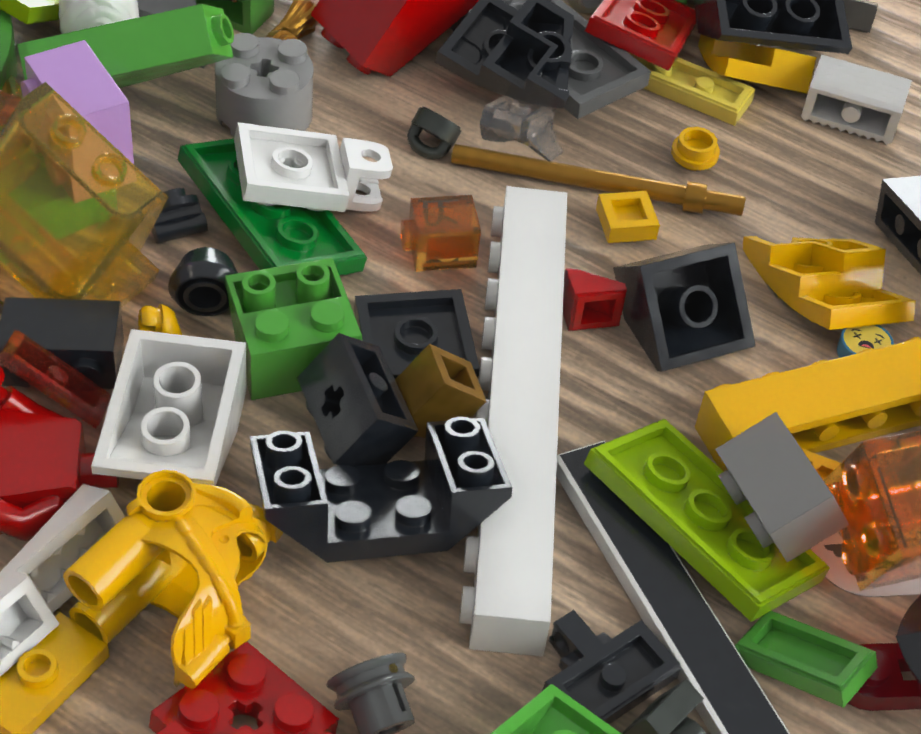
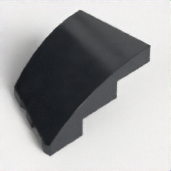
(514, 50)

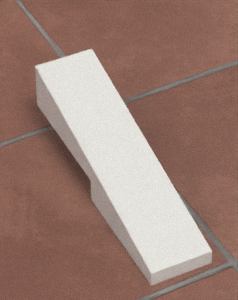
(34, 581)

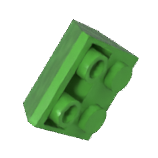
(287, 321)

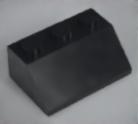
(778, 23)

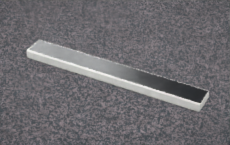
(670, 604)

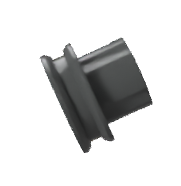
(375, 694)

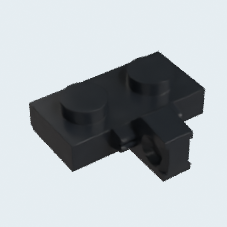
(608, 672)

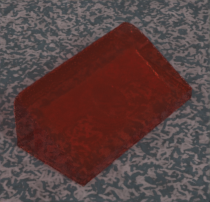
(54, 379)

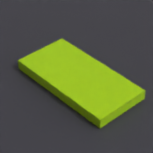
(690, 508)

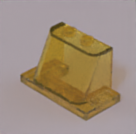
(72, 206)

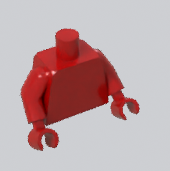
(39, 463)

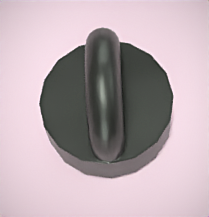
(436, 126)

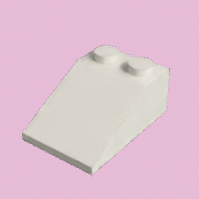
(173, 407)

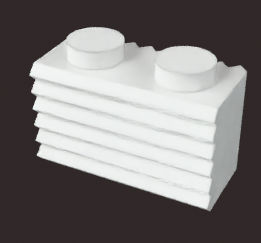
(856, 99)

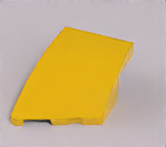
(830, 280)

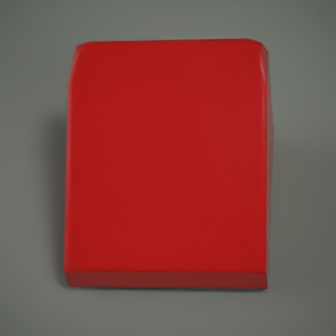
(591, 300)

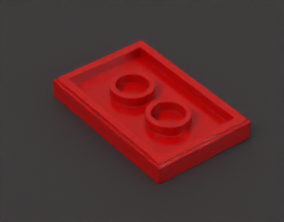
(644, 28)

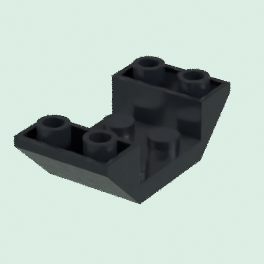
(387, 506)

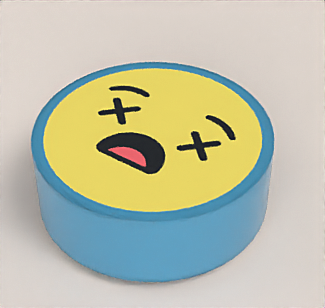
(861, 338)

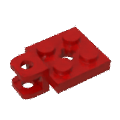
(243, 685)

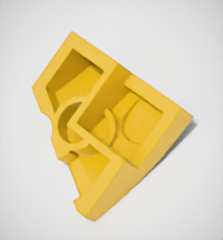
(758, 63)

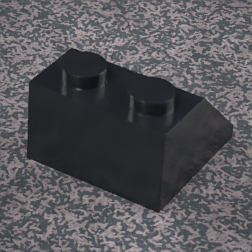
(687, 305)

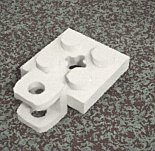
(309, 169)

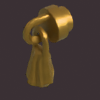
(296, 22)

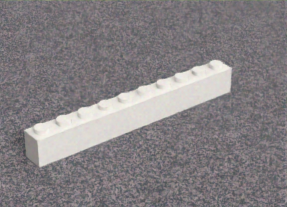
(516, 542)

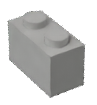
(782, 487)

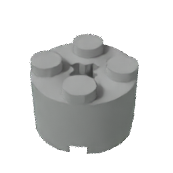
(265, 84)

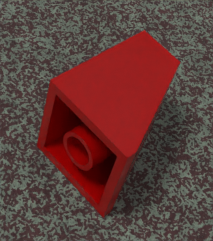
(386, 32)

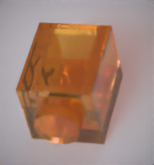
(442, 233)

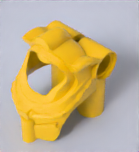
(184, 553)

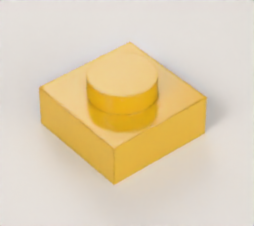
(627, 216)

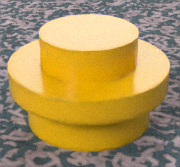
(696, 149)

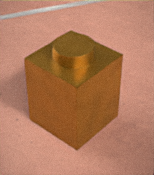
(439, 388)

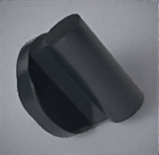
(179, 217)

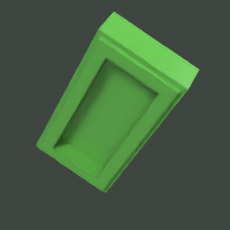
(807, 658)

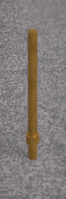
(693, 196)

